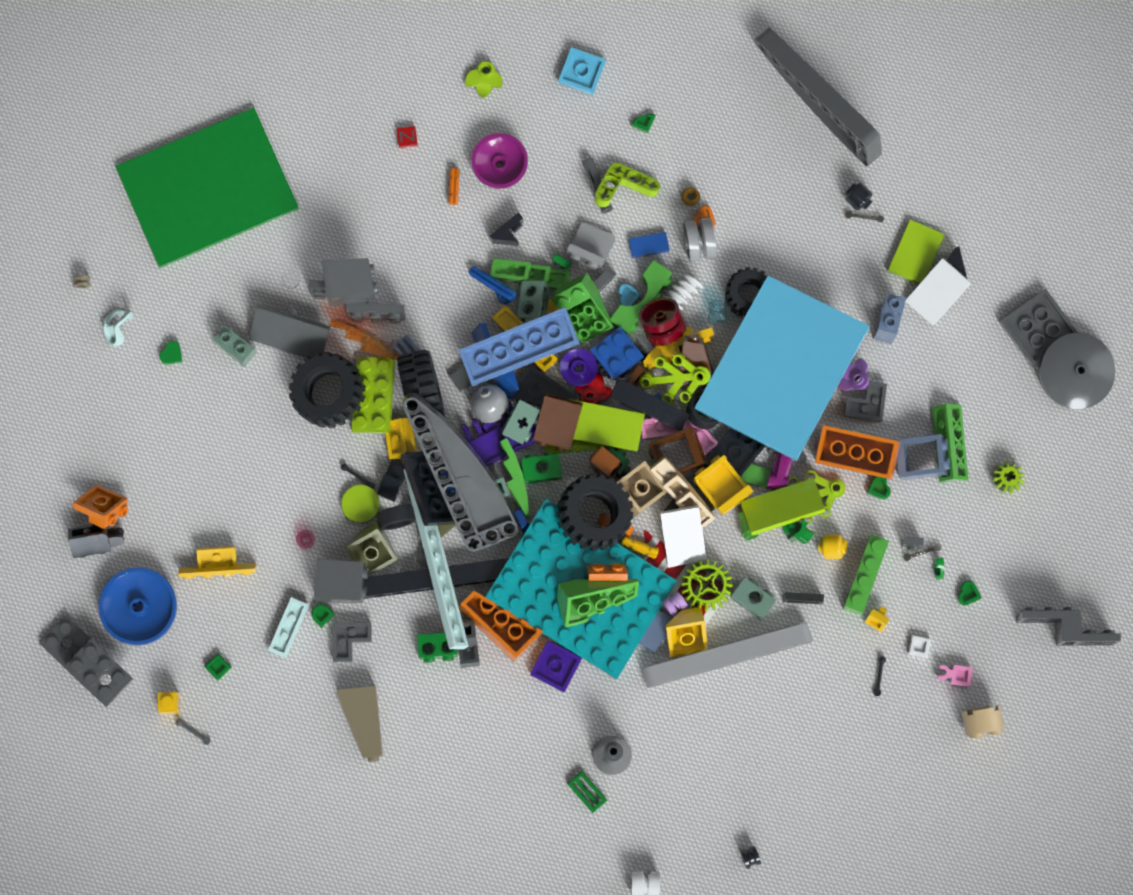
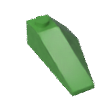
(585, 598)

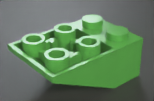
(584, 307)

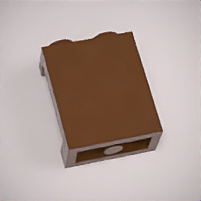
(557, 422)

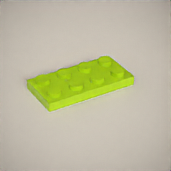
(378, 402)

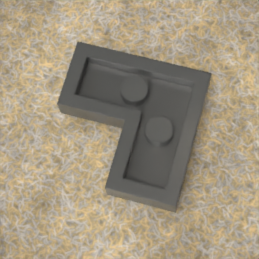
(869, 408)
(345, 635)

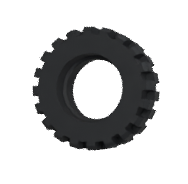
(310, 373)
(420, 377)
(611, 495)

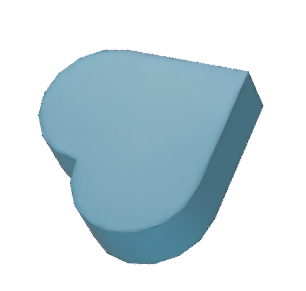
(628, 295)

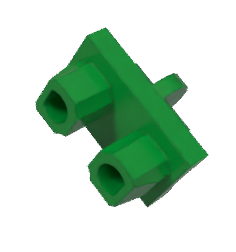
(798, 532)

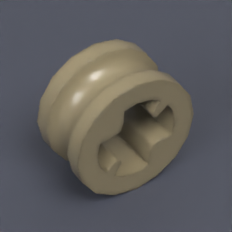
(81, 281)

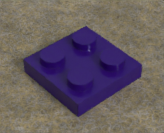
(556, 666)

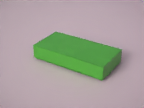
(756, 476)

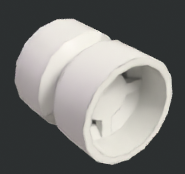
(645, 883)

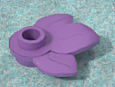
(852, 374)

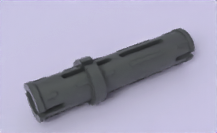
(595, 180)

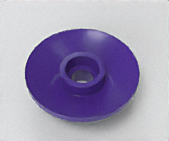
(576, 358)

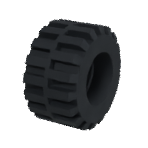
(735, 282)

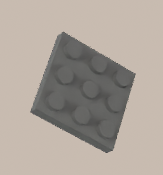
(1036, 326)

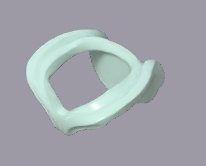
(112, 332)

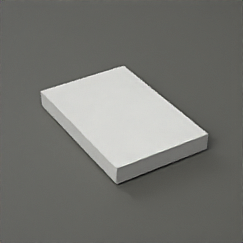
(938, 291)
(683, 536)

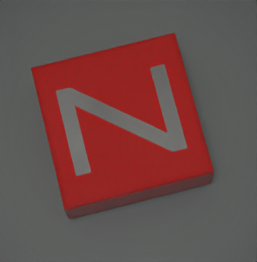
(407, 137)

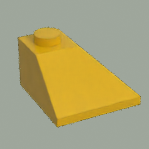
(687, 633)

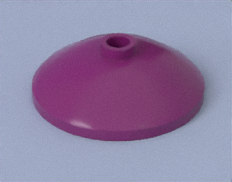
(495, 149)

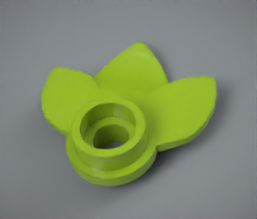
(482, 81)

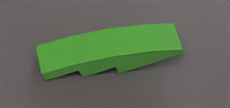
(524, 271)
(516, 485)

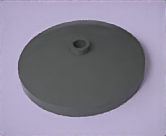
(1060, 371)

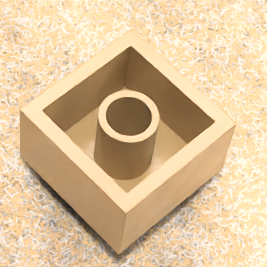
(642, 487)

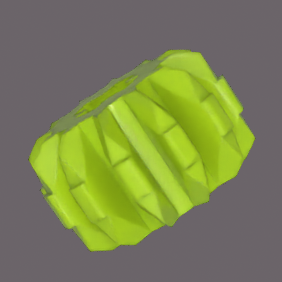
(1013, 483)

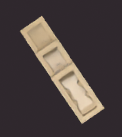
(681, 489)

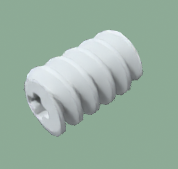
(684, 289)

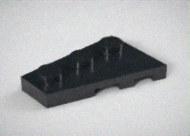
(535, 385)

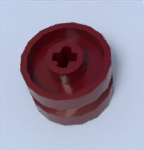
(662, 321)

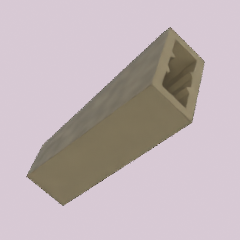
(363, 716)

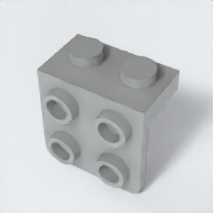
(591, 246)

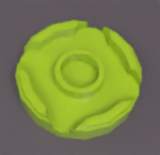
(360, 504)

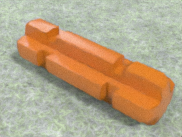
(453, 186)

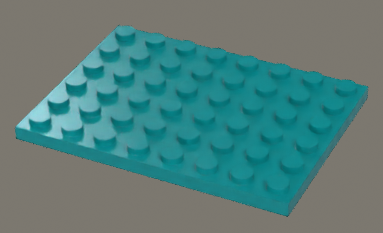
(545, 559)

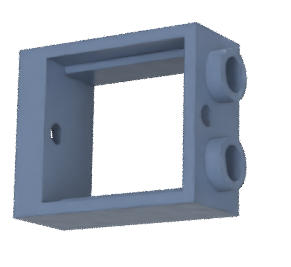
(889, 318)
(902, 459)

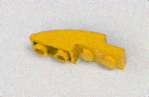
(672, 349)

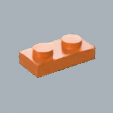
(612, 572)

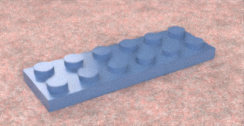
(519, 346)

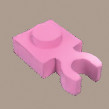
(959, 675)

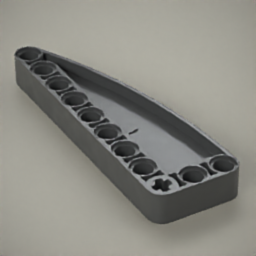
(822, 98)
(474, 484)

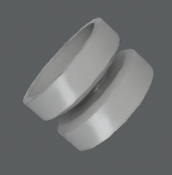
(697, 239)

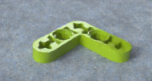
(619, 179)

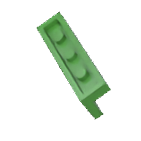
(945, 424)

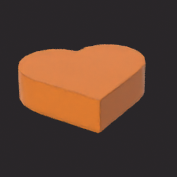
(704, 211)

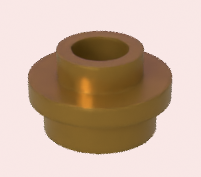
(693, 191)

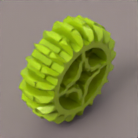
(714, 590)

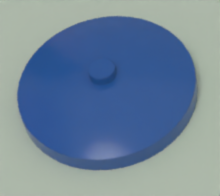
(137, 606)

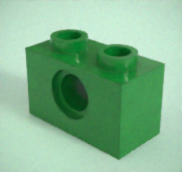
(532, 475)

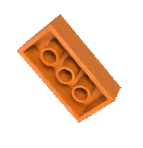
(857, 452)

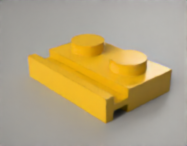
(400, 438)

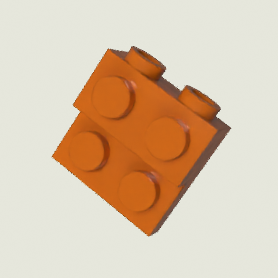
(102, 506)

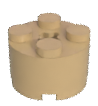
(982, 721)

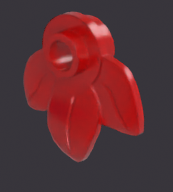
(596, 389)

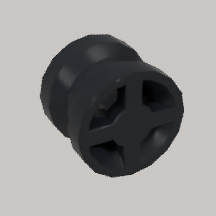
(750, 857)

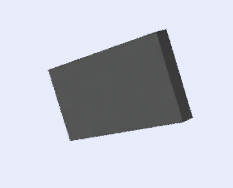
(288, 332)

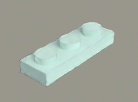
(288, 627)

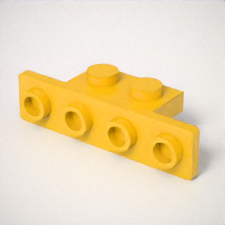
(217, 561)

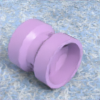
(674, 604)

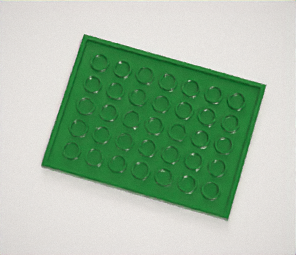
(207, 187)

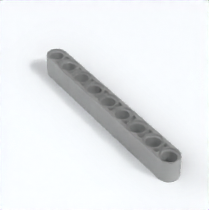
(727, 655)

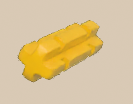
(640, 547)

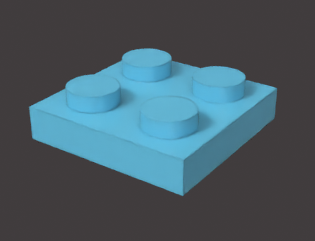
(582, 71)

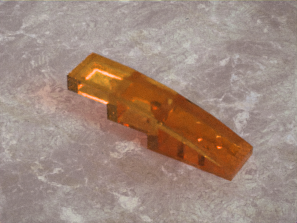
(370, 342)

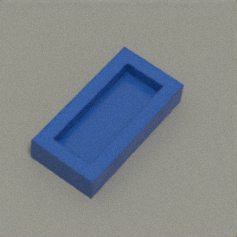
(649, 245)

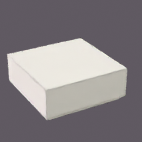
(919, 646)

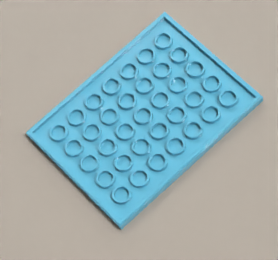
(782, 368)

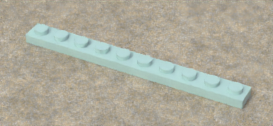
(440, 579)

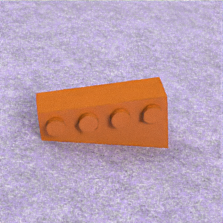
(504, 629)

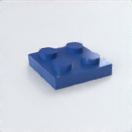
(616, 353)

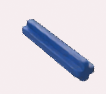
(492, 283)

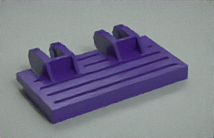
(488, 445)

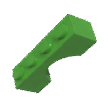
(655, 279)
(866, 575)

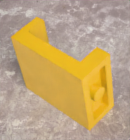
(722, 485)

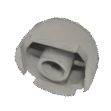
(489, 403)

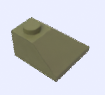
(372, 548)

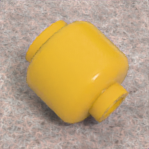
(832, 546)

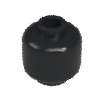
(858, 196)

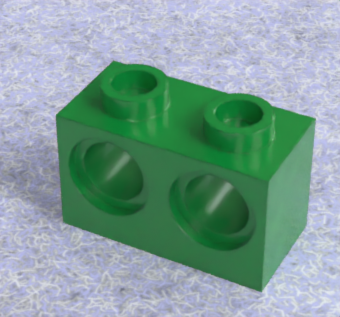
(436, 641)

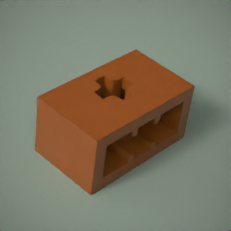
(604, 462)

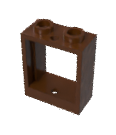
(694, 443)

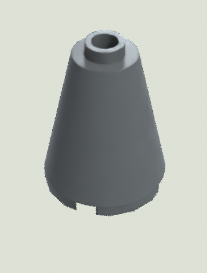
(610, 763)

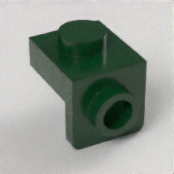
(624, 462)

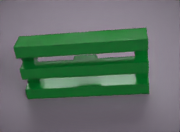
(581, 797)

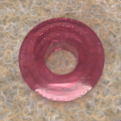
(305, 533)

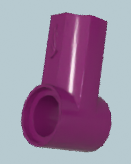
(779, 476)

